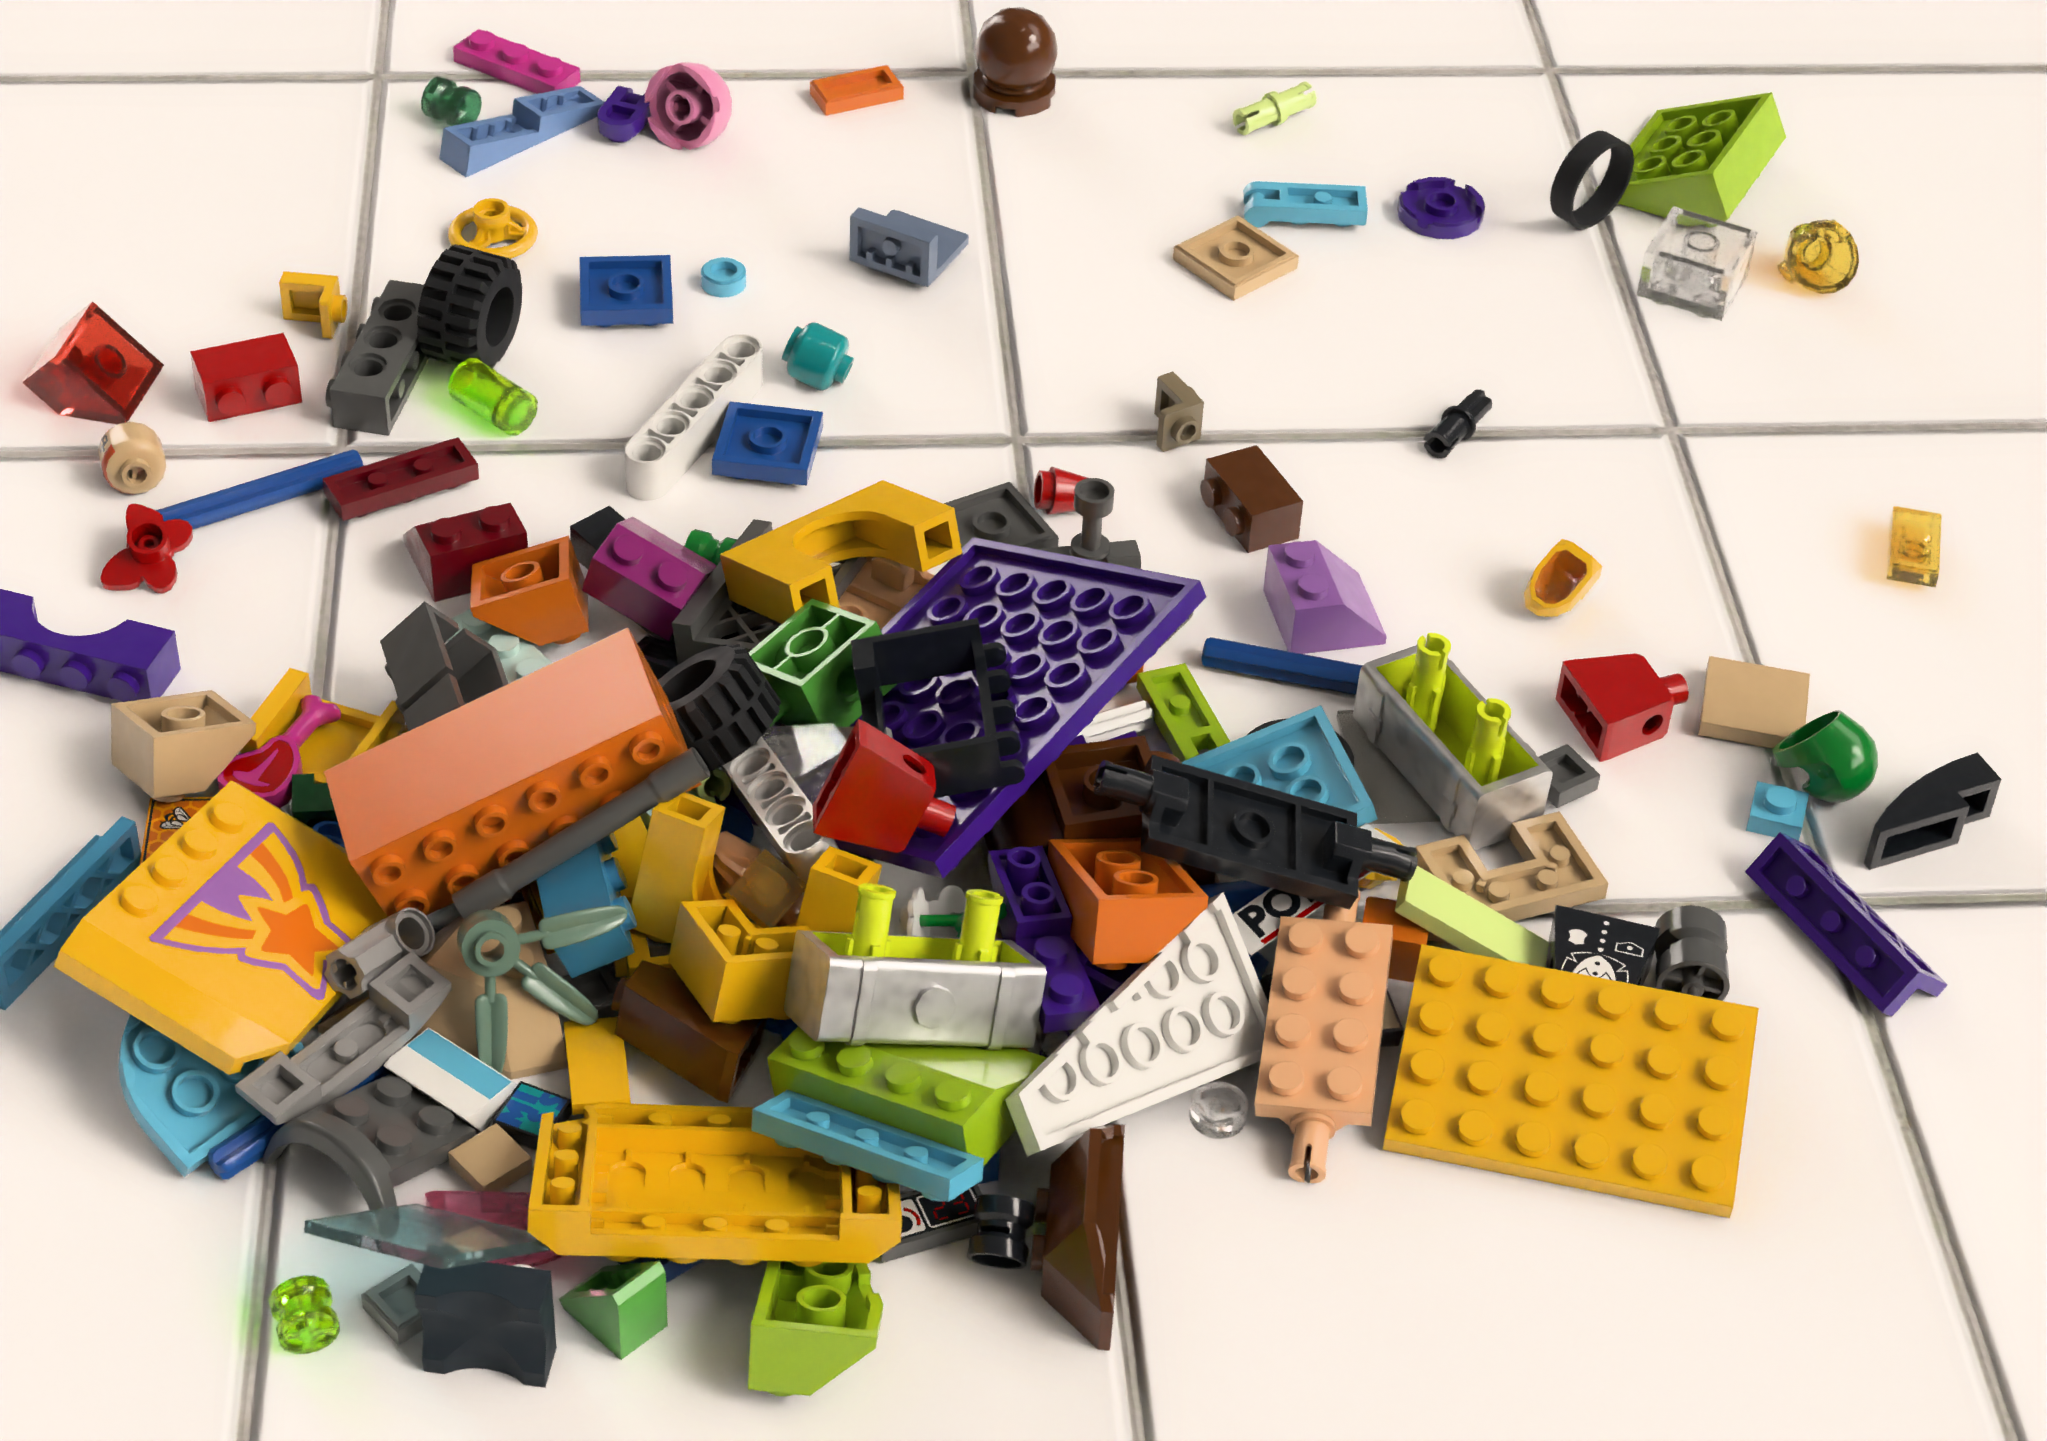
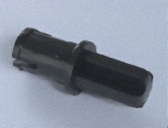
(1457, 424)

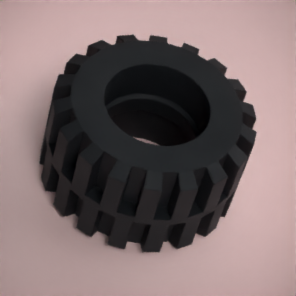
(469, 306)
(720, 702)

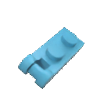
(1304, 203)

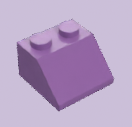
(1318, 600)

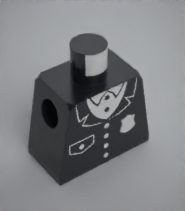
(1601, 946)

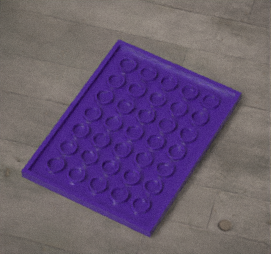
(1070, 645)

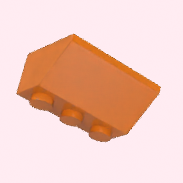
(1122, 899)

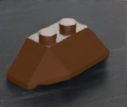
(1082, 1232)

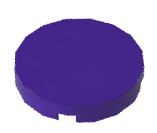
(1440, 208)

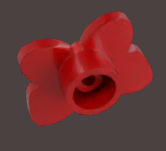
(148, 552)

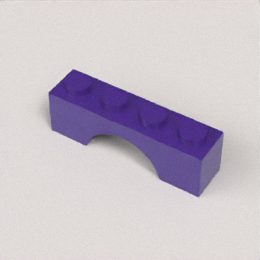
(117, 664)

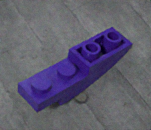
(1042, 926)

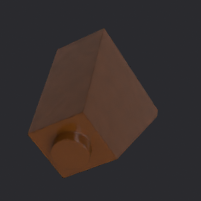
(673, 1029)

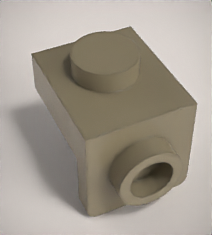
(1178, 412)

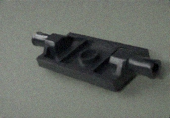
(1252, 831)

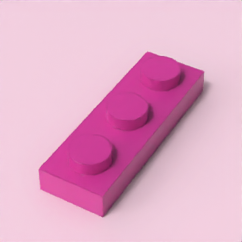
(515, 63)

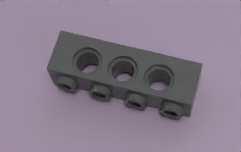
(381, 364)

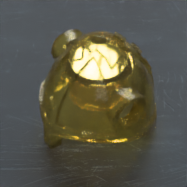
(1820, 256)

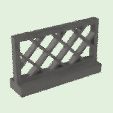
(713, 615)

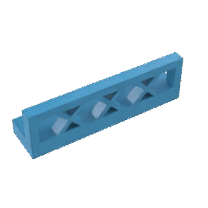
(49, 918)

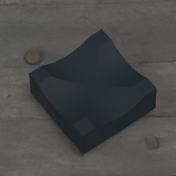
(488, 1320)

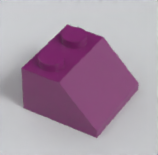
(645, 575)

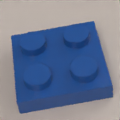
(626, 290)
(767, 443)

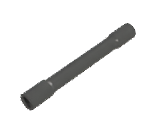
(659, 787)

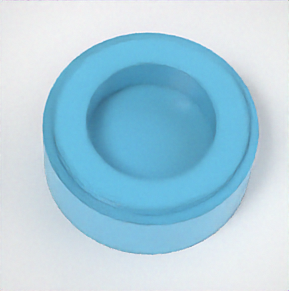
(723, 277)

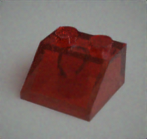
(93, 369)

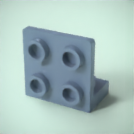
(903, 245)

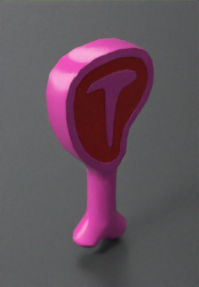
(271, 767)

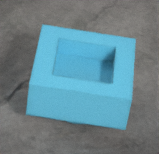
(1777, 810)

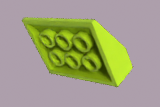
(1703, 155)
(924, 1089)

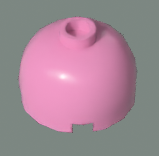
(688, 105)

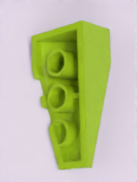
(811, 1325)

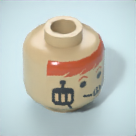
(132, 458)

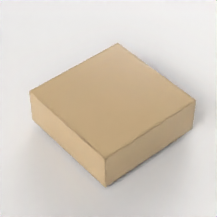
(490, 1160)

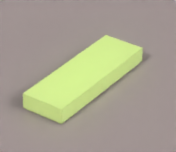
(1467, 921)

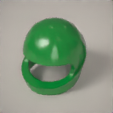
(1834, 754)

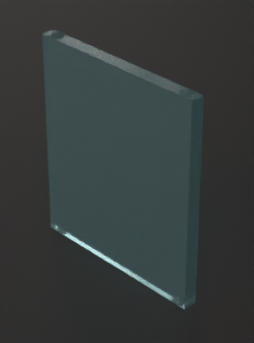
(426, 1235)

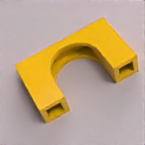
(793, 562)
(680, 868)

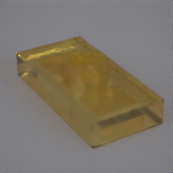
(1914, 546)

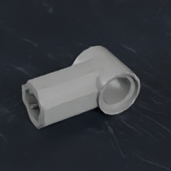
(377, 949)

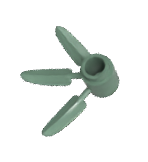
(538, 980)

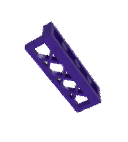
(1842, 924)

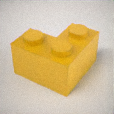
(730, 963)

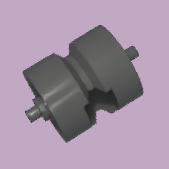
(1692, 952)

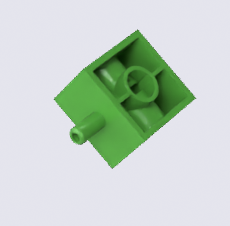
(813, 665)

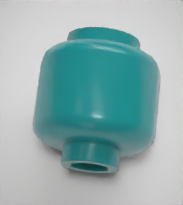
(817, 356)

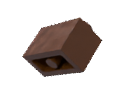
(1252, 498)

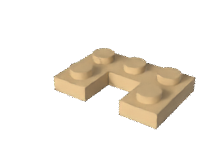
(1553, 873)

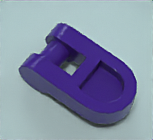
(622, 115)

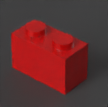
(246, 377)

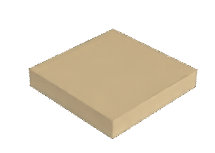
(1235, 257)
(1752, 702)

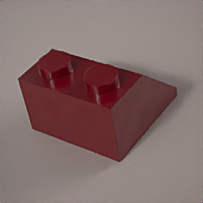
(451, 545)

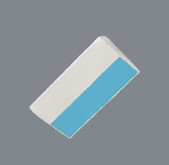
(452, 1078)

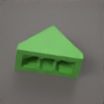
(621, 1305)

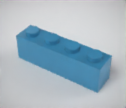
(585, 883)

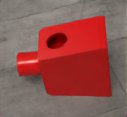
(1618, 702)
(879, 794)

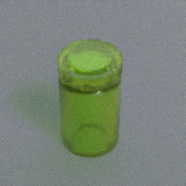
(492, 396)

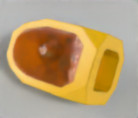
(1561, 580)

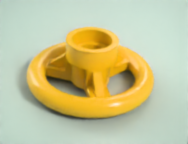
(495, 225)

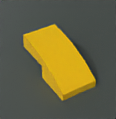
(596, 1064)

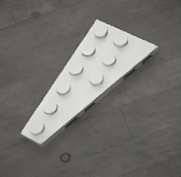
(1161, 1033)

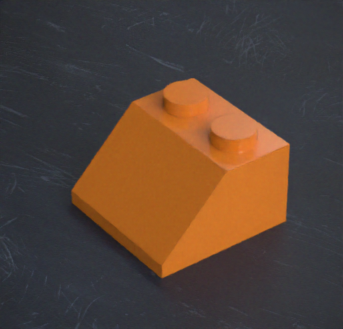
(533, 593)

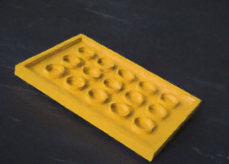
(1573, 1080)

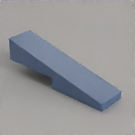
(533, 120)

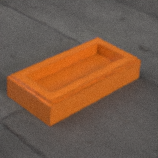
(856, 90)

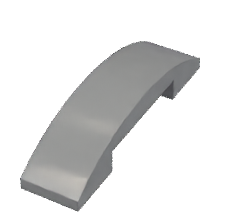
(352, 1048)

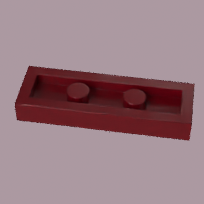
(400, 479)

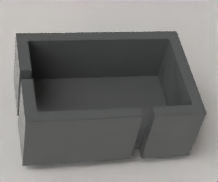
(435, 675)

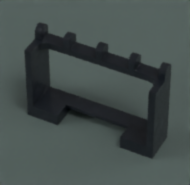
(936, 652)

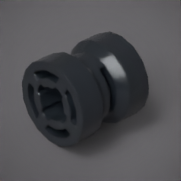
(1001, 1231)

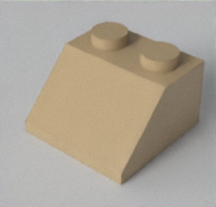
(177, 741)

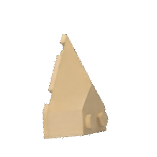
(534, 1029)

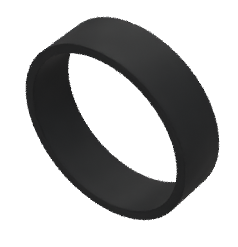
(1574, 168)

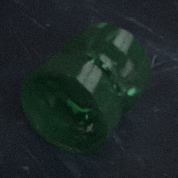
(447, 101)

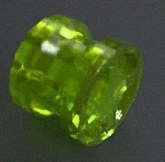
(304, 1314)

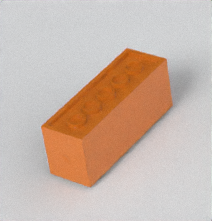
(501, 774)

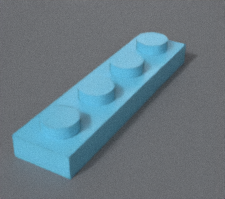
(868, 1145)

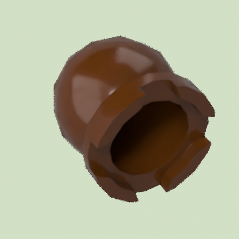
(1015, 62)

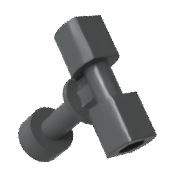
(1094, 501)

